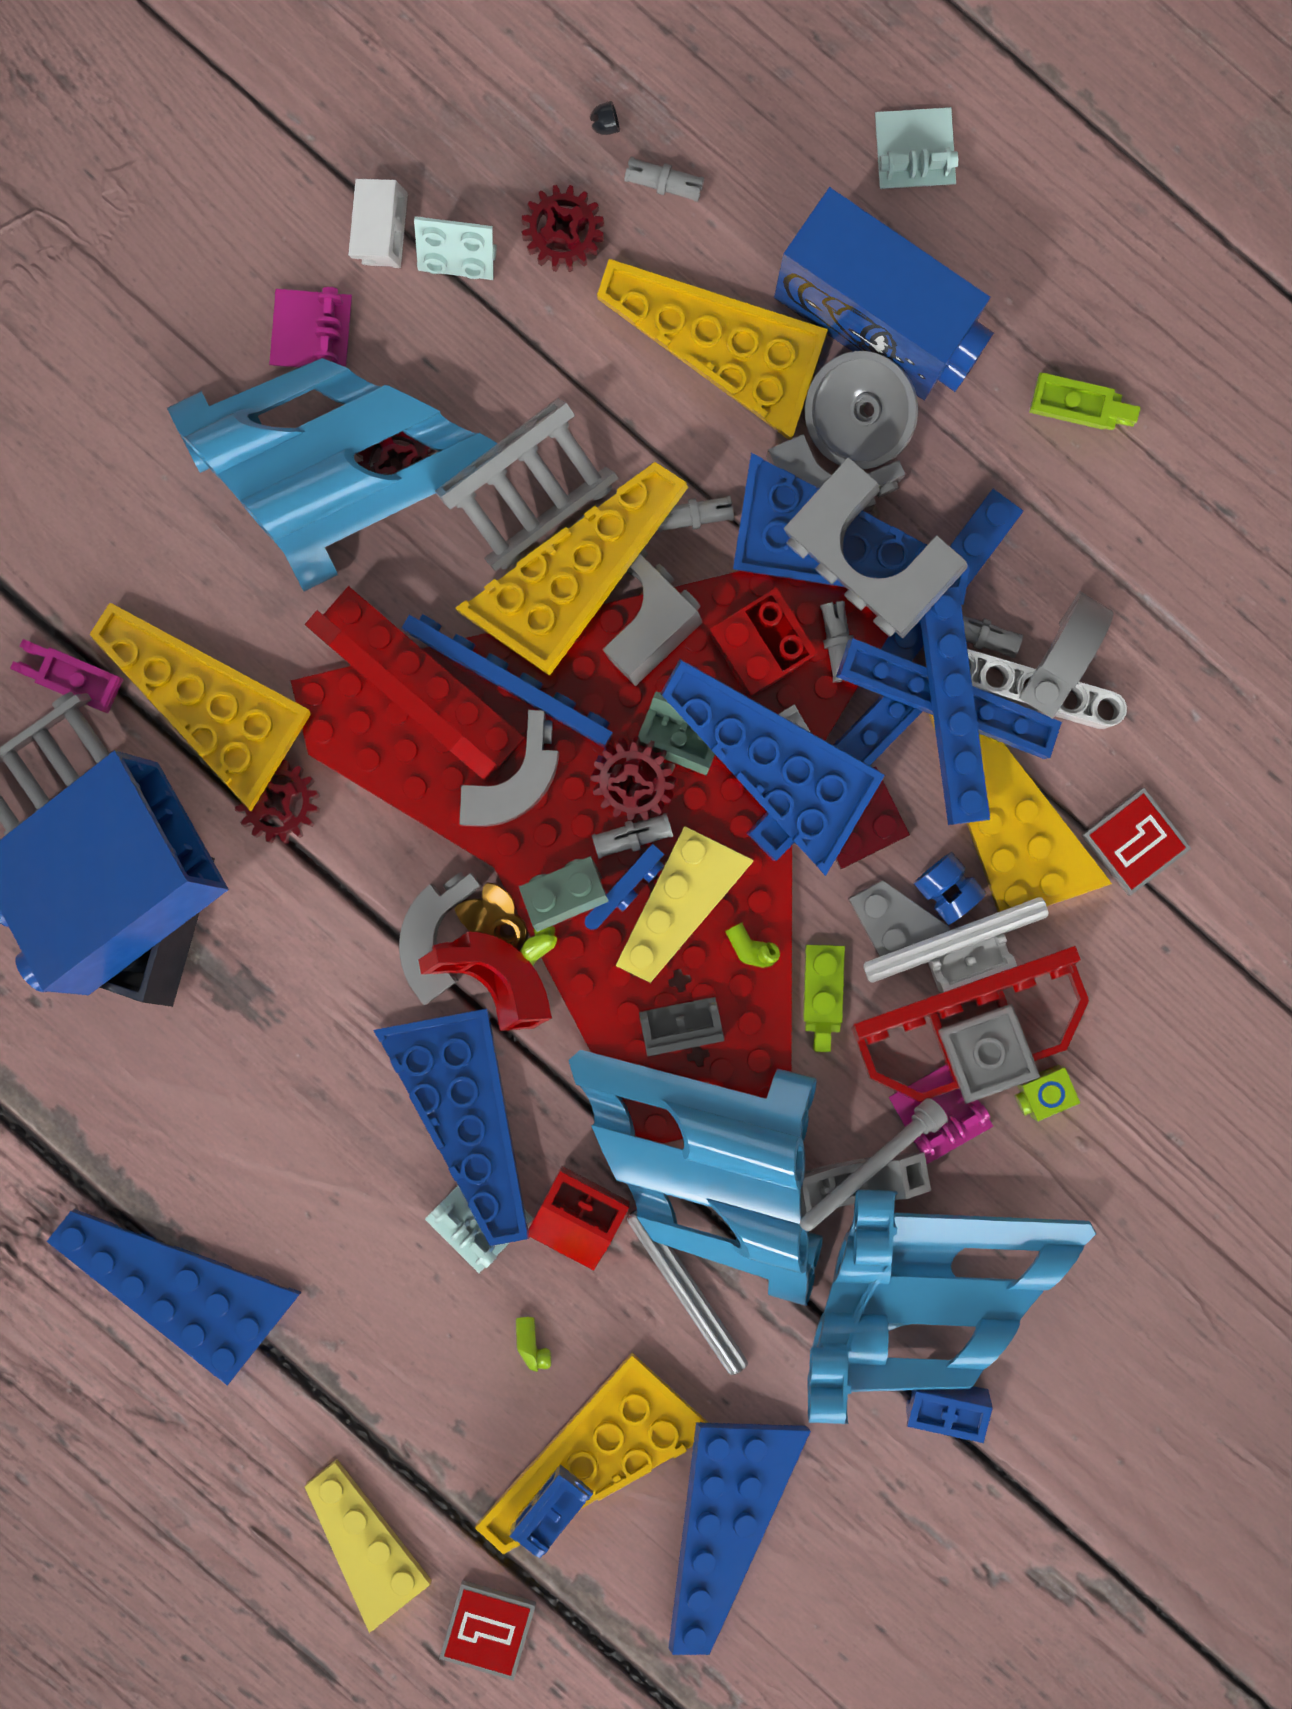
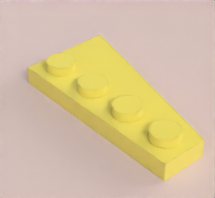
(684, 895)
(370, 1554)

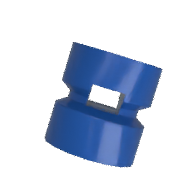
(943, 876)

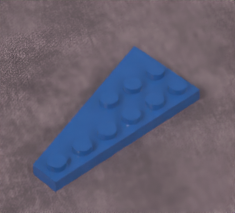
(771, 503)
(792, 773)
(189, 1298)

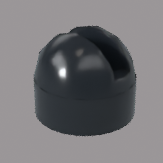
(605, 119)

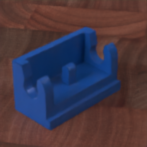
(951, 1412)
(550, 1512)

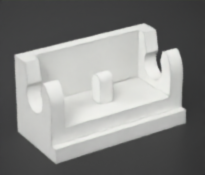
(378, 222)
(972, 963)

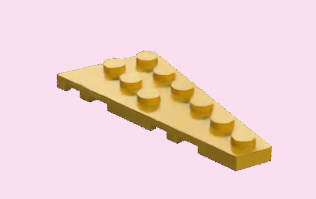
(738, 347)
(566, 579)
(217, 710)
(1026, 842)
(607, 1444)

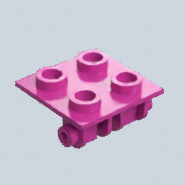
(310, 327)
(963, 1123)

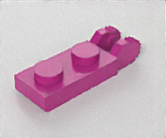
(68, 674)

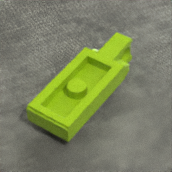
(1081, 403)
(823, 992)

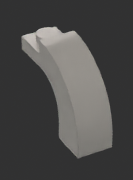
(798, 459)
(1069, 654)
(524, 790)
(421, 930)
(903, 1174)

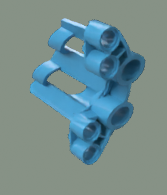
(305, 478)
(736, 1157)
(900, 1274)

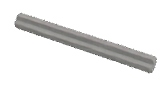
(692, 1299)

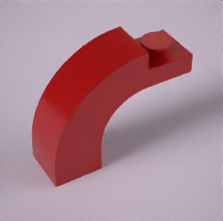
(502, 969)

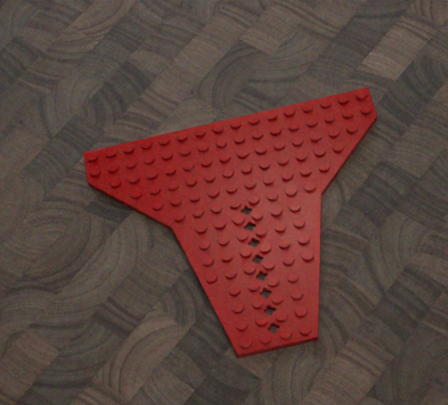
(397, 760)

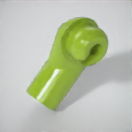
(539, 944)
(752, 951)
(527, 1347)

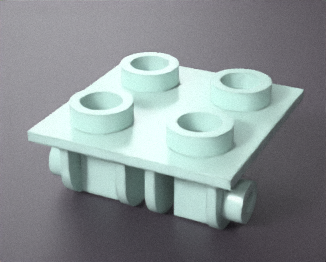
(915, 148)
(455, 248)
(460, 1229)

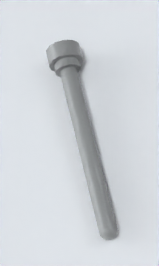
(927, 1118)

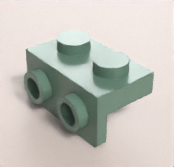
(675, 736)
(563, 893)

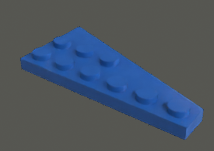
(459, 1095)
(729, 1504)

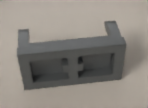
(681, 1026)

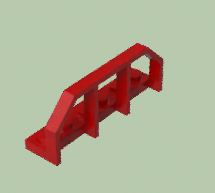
(416, 683)
(950, 1004)

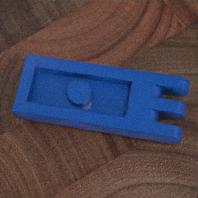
(622, 893)

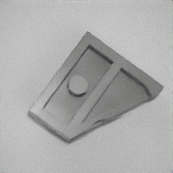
(893, 919)

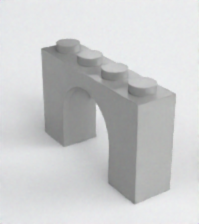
(895, 600)
(660, 625)

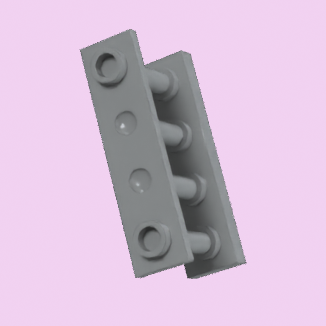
(492, 466)
(64, 707)

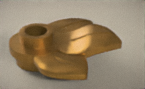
(491, 913)

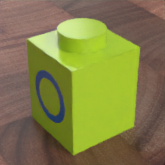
(1047, 1094)

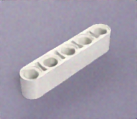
(1015, 676)

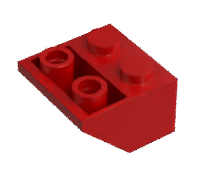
(762, 643)
(578, 1218)

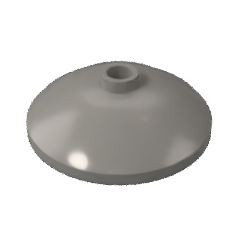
(837, 406)

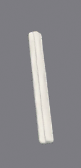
(956, 939)

